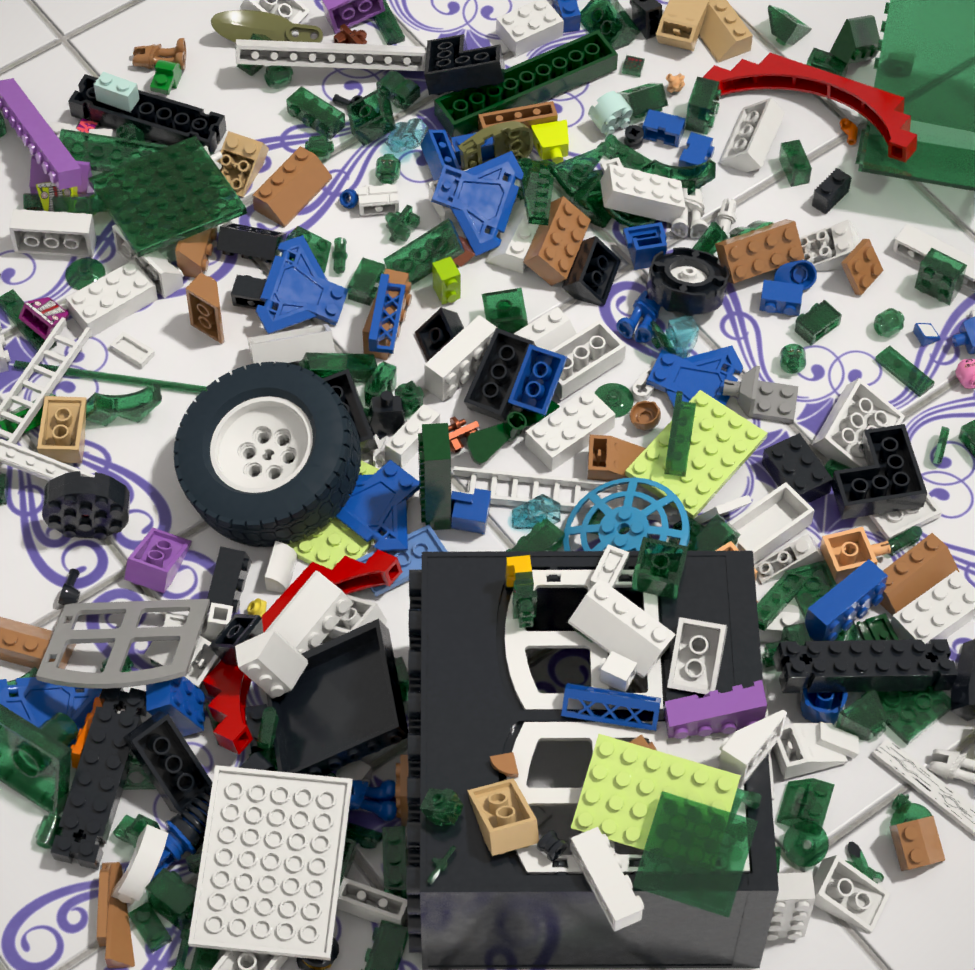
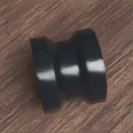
(630, 140)
(552, 845)

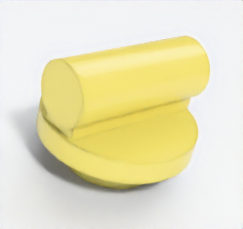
(257, 607)

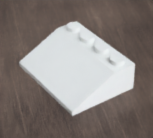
(855, 411)

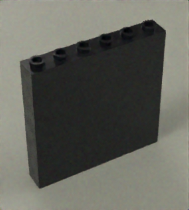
(341, 704)

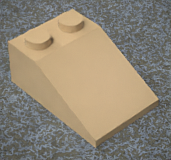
(63, 428)
(504, 816)

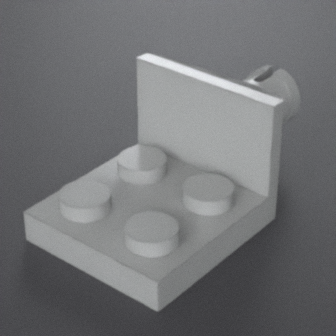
(762, 398)

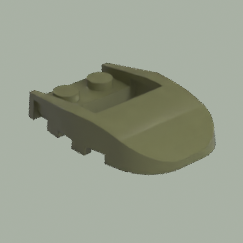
(506, 137)

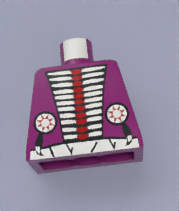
(43, 315)

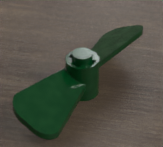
(488, 441)

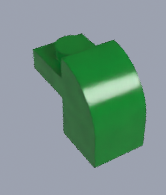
(166, 77)

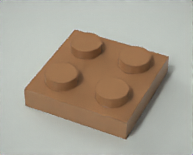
(862, 266)

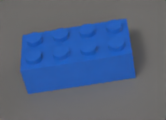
(846, 602)

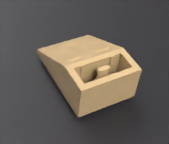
(682, 23)
(241, 161)

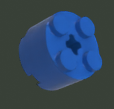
(822, 706)

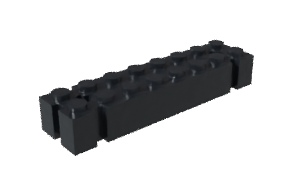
(156, 116)
(865, 666)
(99, 778)

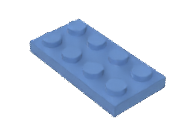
(418, 541)

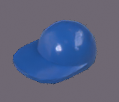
(797, 272)

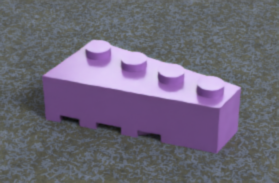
(715, 712)

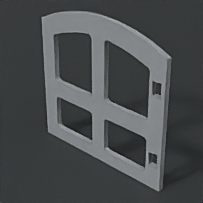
(123, 638)

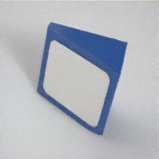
(925, 333)

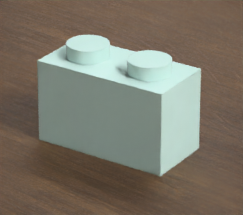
(116, 91)

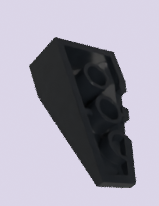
(964, 686)

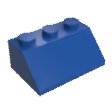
(537, 380)

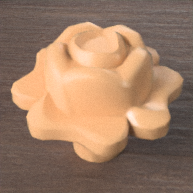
(675, 83)

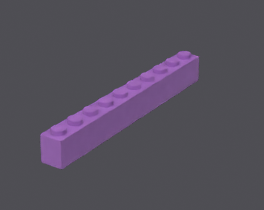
(38, 136)

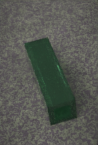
(326, 364)

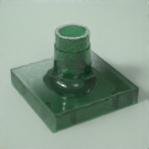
(37, 758)

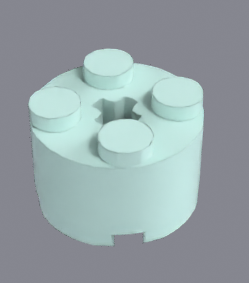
(611, 113)

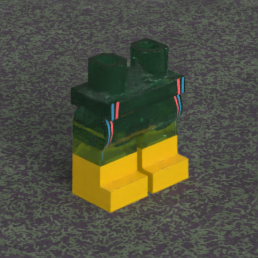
(520, 577)

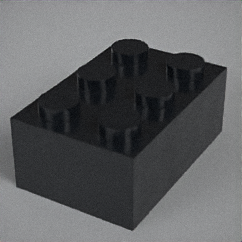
(798, 466)

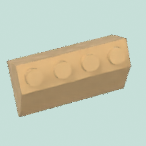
(724, 31)

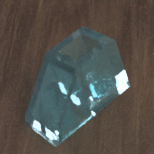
(683, 334)
(535, 512)

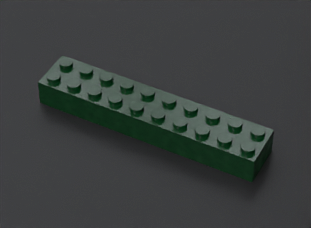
(529, 82)

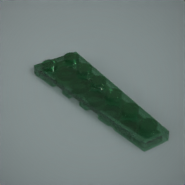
(537, 189)

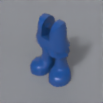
(648, 310)
(384, 793)

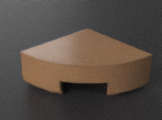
(505, 764)

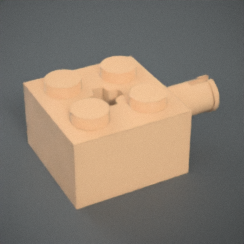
(849, 550)

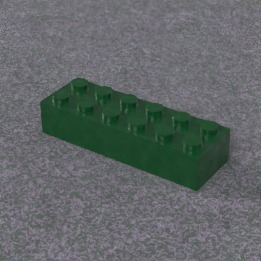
(435, 475)

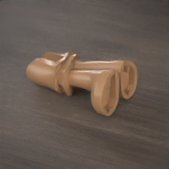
(149, 55)

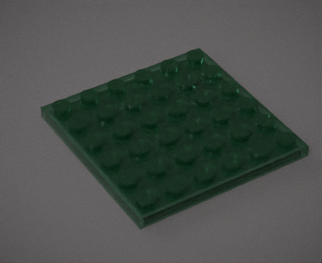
(167, 196)

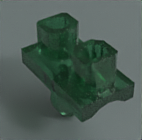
(399, 221)

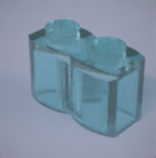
(407, 135)

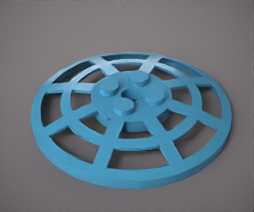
(626, 517)

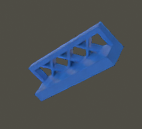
(379, 313)
(611, 697)

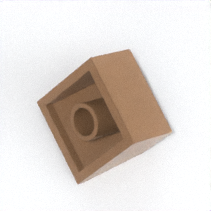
(917, 843)

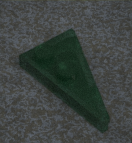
(574, 171)

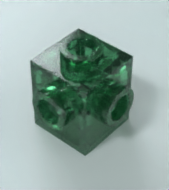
(411, 397)
(442, 806)

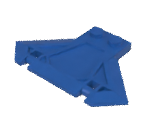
(480, 198)
(298, 290)
(695, 373)
(379, 506)
(41, 700)

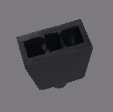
(646, 16)
(386, 414)

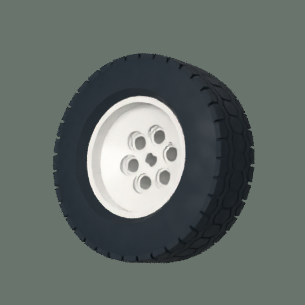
(231, 425)

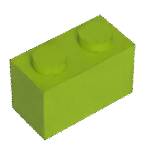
(446, 280)

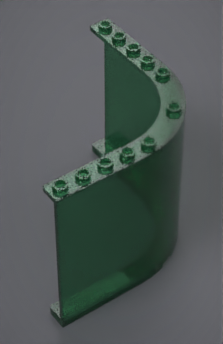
(931, 64)

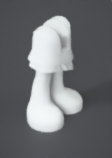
(694, 207)
(949, 763)

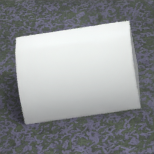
(280, 567)

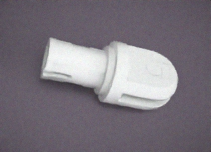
(727, 215)

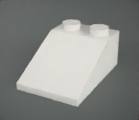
(289, 9)
(357, 615)
(697, 656)
(750, 745)
(848, 893)

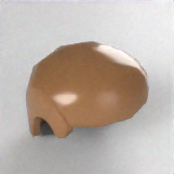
(645, 415)

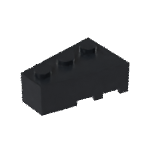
(229, 578)

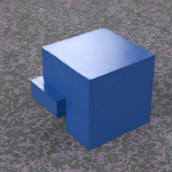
(644, 243)
(470, 510)

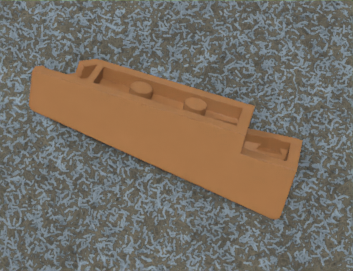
(113, 920)

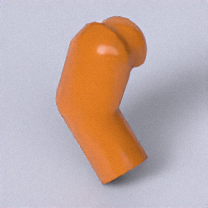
(850, 129)

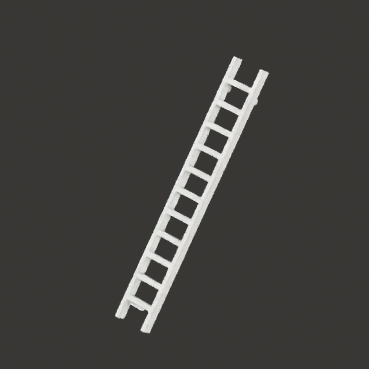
(34, 366)
(549, 480)

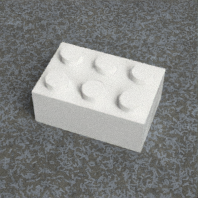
(529, 27)

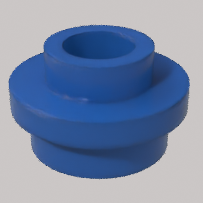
(344, 198)

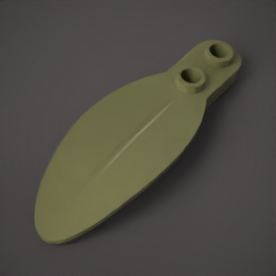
(243, 23)

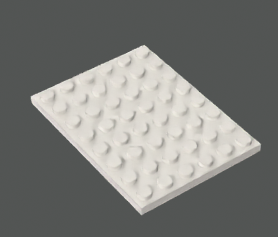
(271, 863)

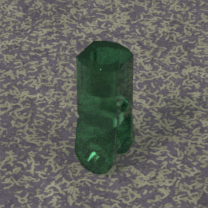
(905, 539)
(267, 728)

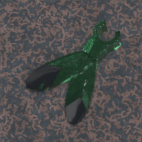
(860, 863)

